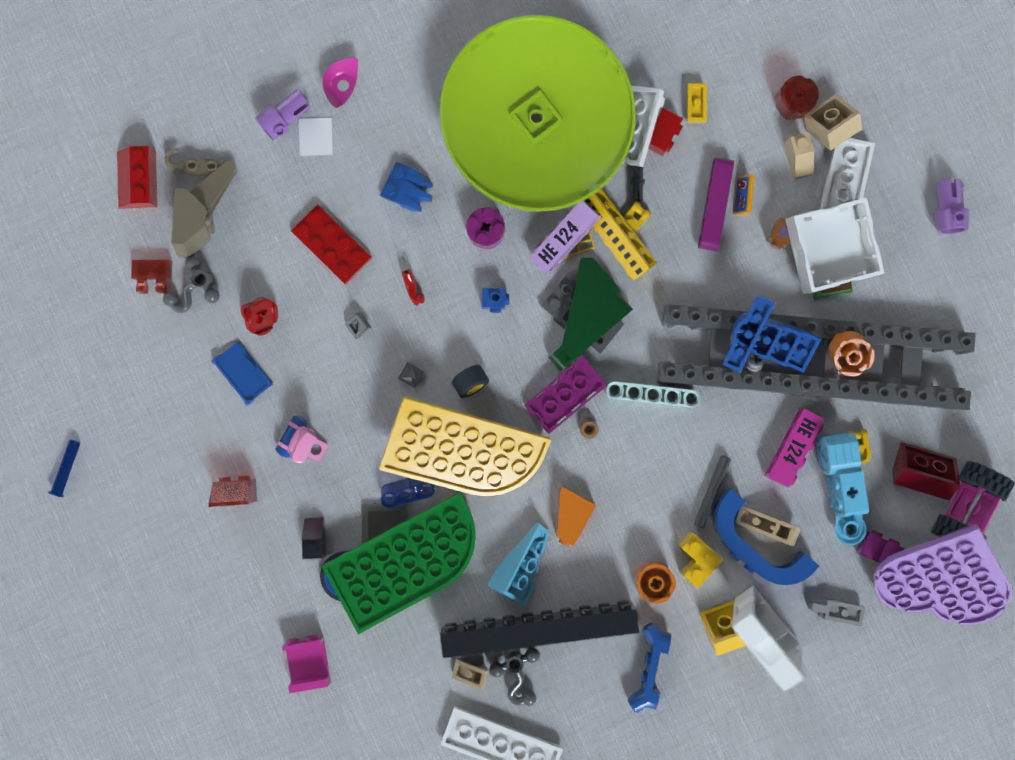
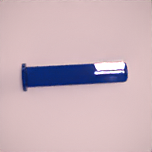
(65, 468)

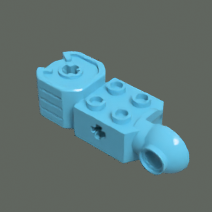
(841, 461)

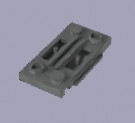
(559, 305)

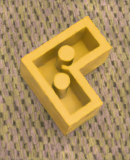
(703, 560)

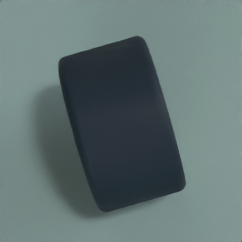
(470, 381)

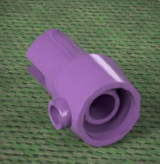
(277, 118)
(951, 215)

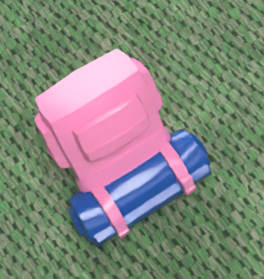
(298, 441)

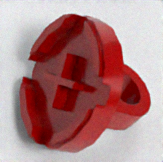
(260, 315)

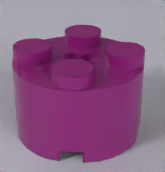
(486, 217)

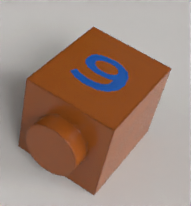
(779, 235)

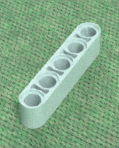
(661, 398)

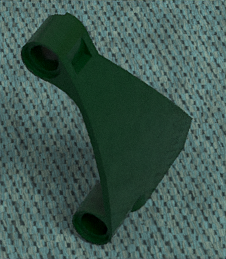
(593, 312)

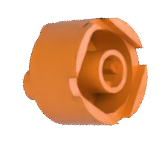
(851, 353)
(664, 587)

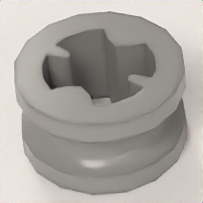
(753, 366)

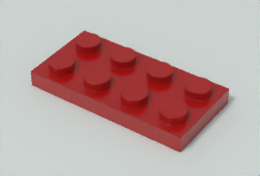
(331, 244)

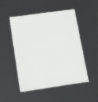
(315, 136)

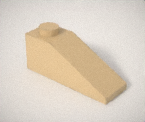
(767, 526)

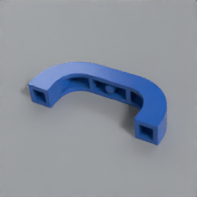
(794, 572)

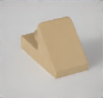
(470, 673)

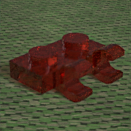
(151, 270)

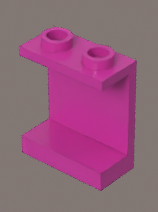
(307, 663)

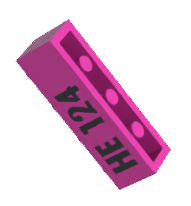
(794, 447)

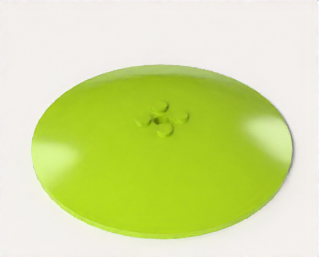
(547, 70)

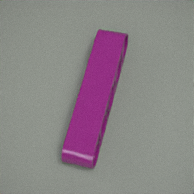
(716, 204)

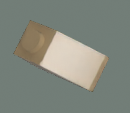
(800, 155)

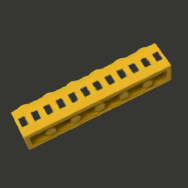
(620, 237)

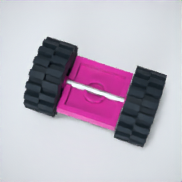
(975, 499)

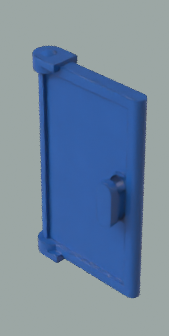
(239, 371)

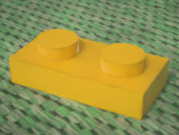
(696, 103)

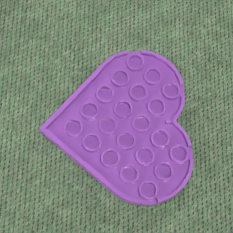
(947, 575)

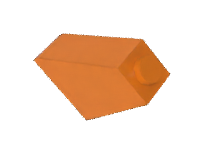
(572, 516)

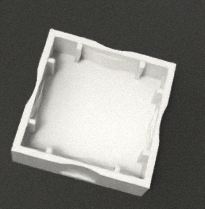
(834, 246)
(768, 638)

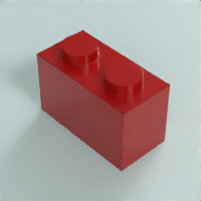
(665, 128)

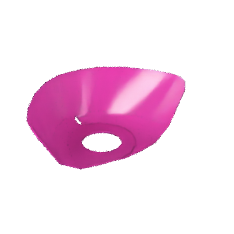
(341, 70)

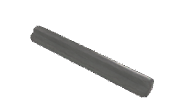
(712, 491)

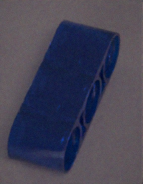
(401, 497)

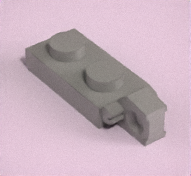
(838, 611)

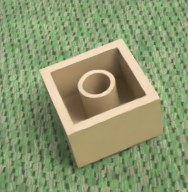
(833, 122)

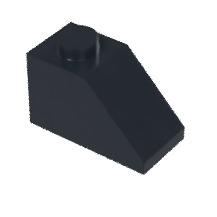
(313, 538)

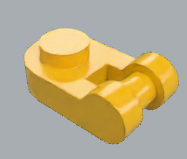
(634, 223)
(865, 452)

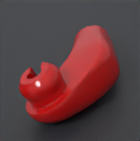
(412, 289)

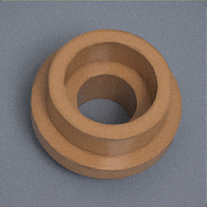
(594, 432)

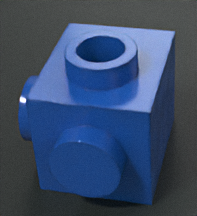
(494, 299)

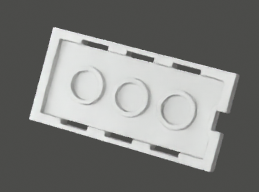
(647, 108)

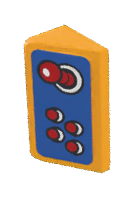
(743, 195)

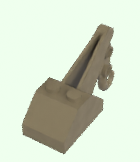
(194, 208)

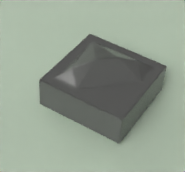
(357, 325)
(411, 375)

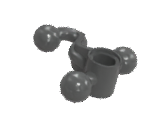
(211, 295)
(497, 669)

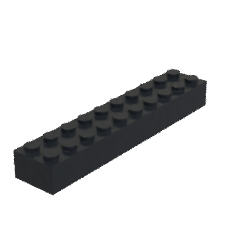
(539, 629)

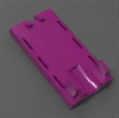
(566, 394)

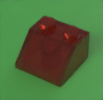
(233, 492)

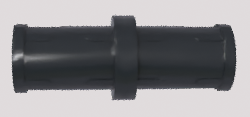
(637, 183)

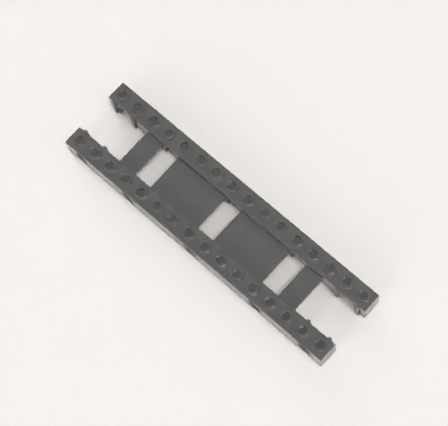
(833, 384)

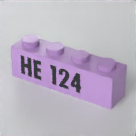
(565, 236)

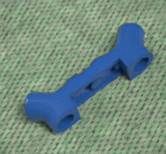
(659, 643)

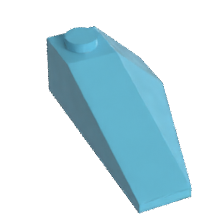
(516, 572)

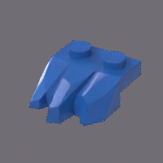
(407, 187)

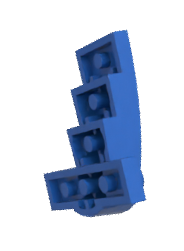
(769, 339)

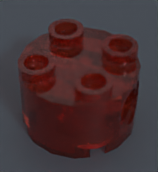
(796, 97)

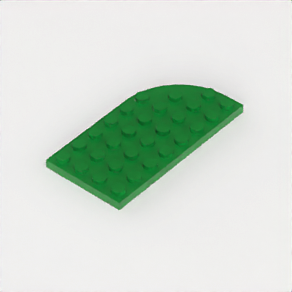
(404, 563)

